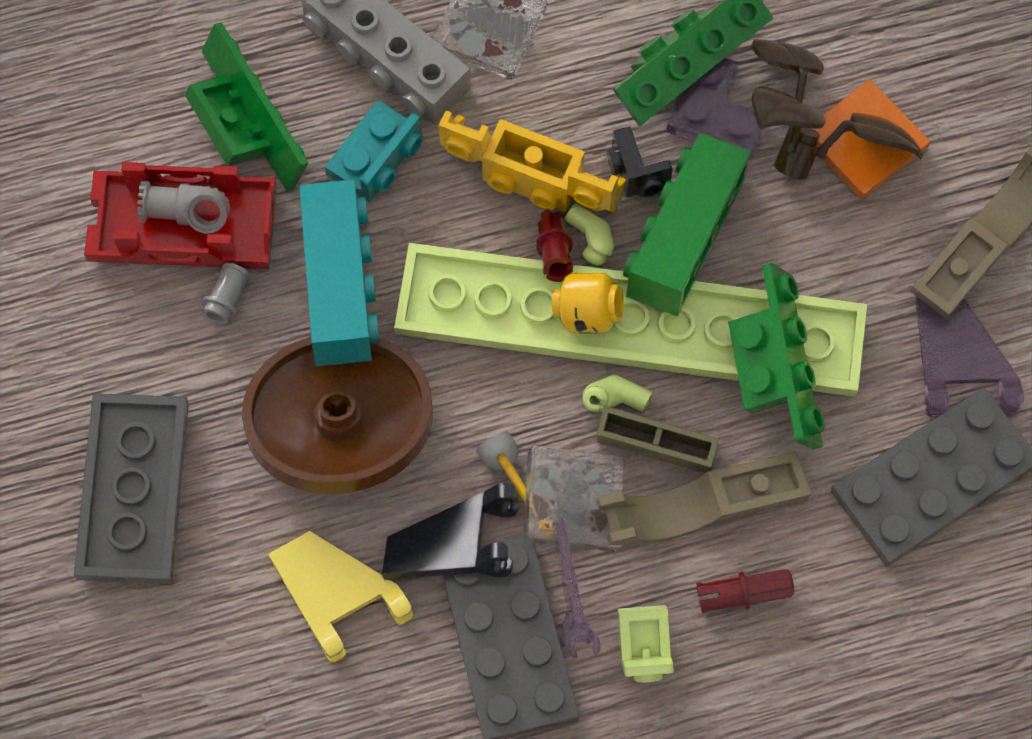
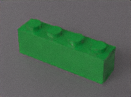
(687, 223)

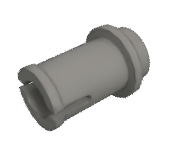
(223, 298)

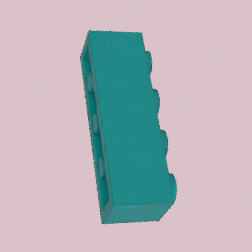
(336, 273)

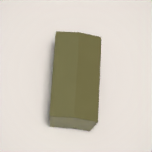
(660, 430)

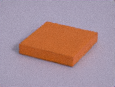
(861, 162)

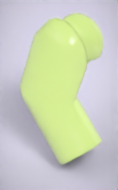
(597, 234)
(613, 392)

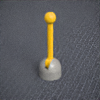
(500, 454)

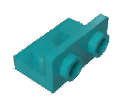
(376, 150)

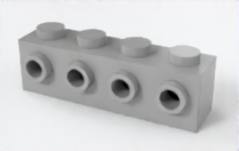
(392, 52)

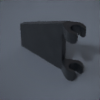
(452, 540)

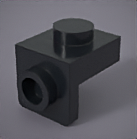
(626, 161)

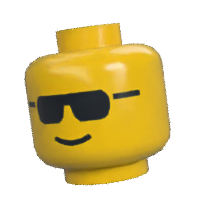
(588, 303)

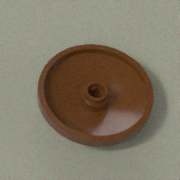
(337, 422)

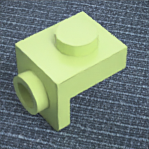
(645, 642)

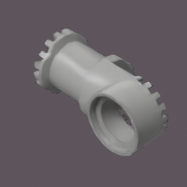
(180, 205)

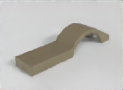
(979, 243)
(705, 501)

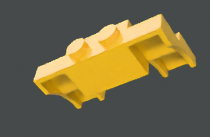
(530, 165)

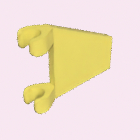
(333, 586)

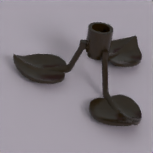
(801, 141)

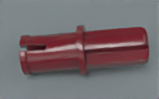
(554, 246)
(746, 590)

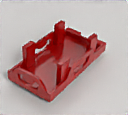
(123, 239)

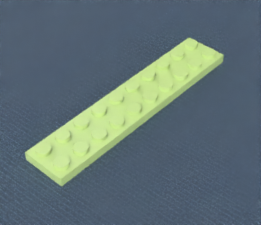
(509, 307)

